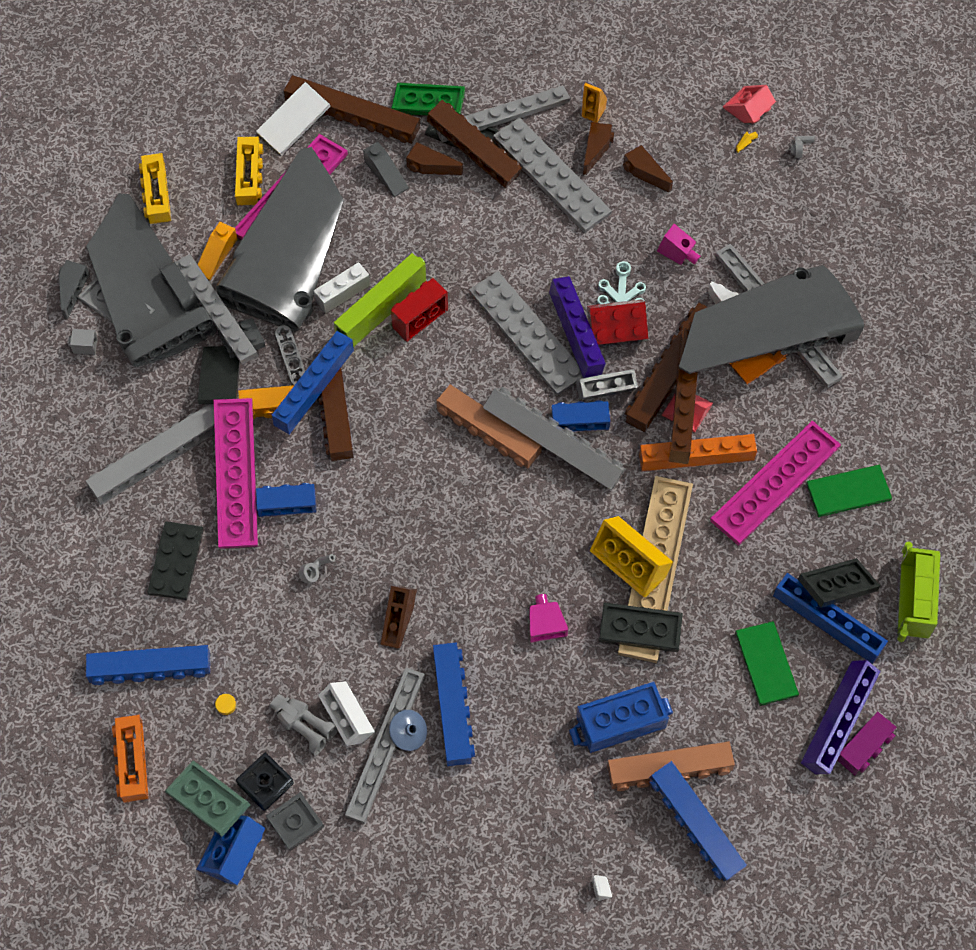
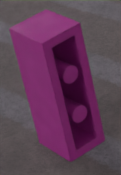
(867, 744)

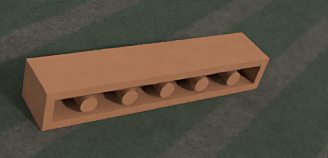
(487, 426)
(690, 762)

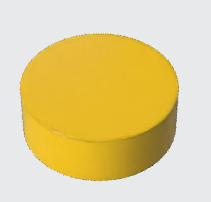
(225, 704)

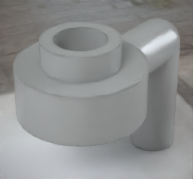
(797, 147)
(310, 573)

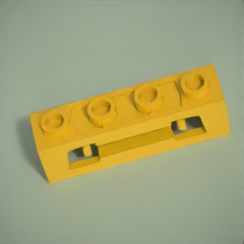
(243, 191)
(154, 210)

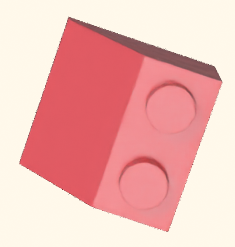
(750, 103)

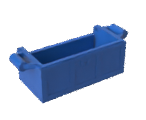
(621, 717)

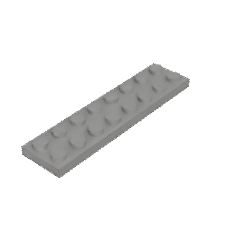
(552, 175)
(527, 333)

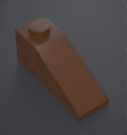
(598, 143)
(428, 161)
(644, 167)
(398, 615)

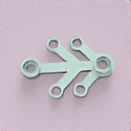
(620, 296)

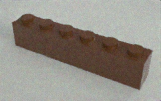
(474, 143)
(336, 418)

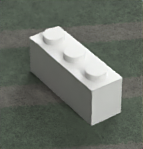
(342, 287)
(346, 713)

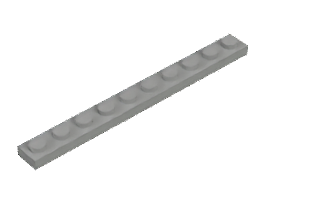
(748, 279)

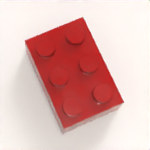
(419, 309)
(618, 321)

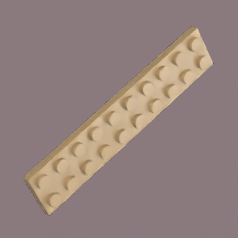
(664, 530)

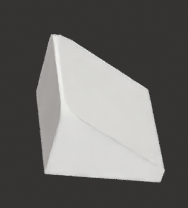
(601, 887)

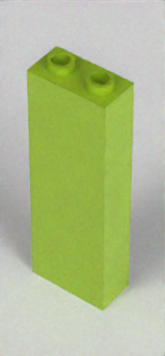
(378, 302)

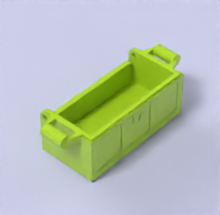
(918, 592)

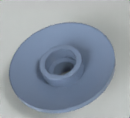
(400, 732)

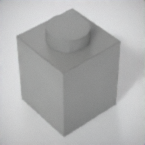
(83, 341)

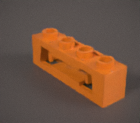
(133, 790)

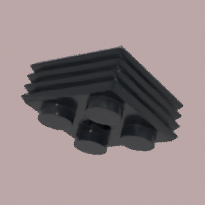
(265, 769)

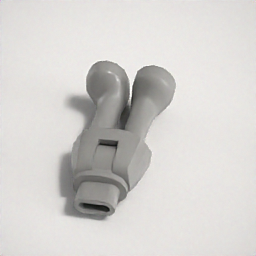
(292, 712)

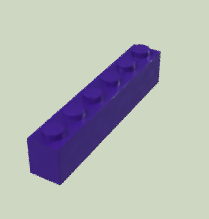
(576, 327)
(840, 717)

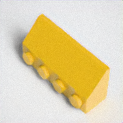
(630, 555)

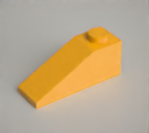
(593, 103)
(217, 248)

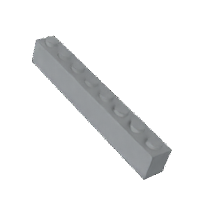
(554, 438)
(152, 455)

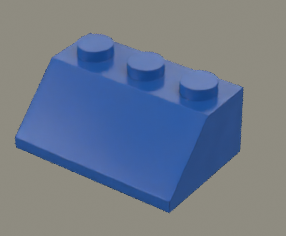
(229, 855)

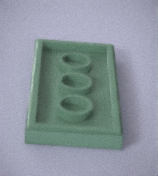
(207, 798)

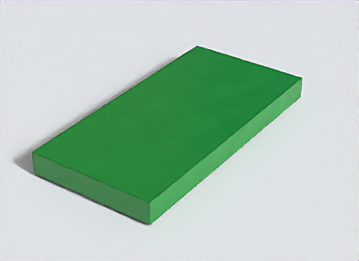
(422, 98)
(849, 490)
(767, 663)

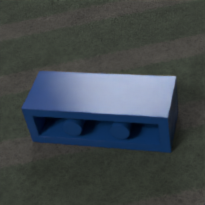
(582, 416)
(286, 500)

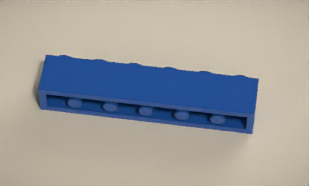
(312, 382)
(831, 619)
(147, 664)
(452, 704)
(697, 821)

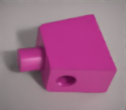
(678, 246)
(546, 620)

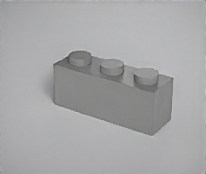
(606, 384)

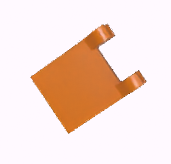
(754, 367)

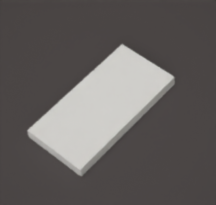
(293, 118)

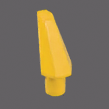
(745, 140)

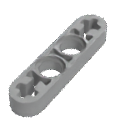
(291, 357)

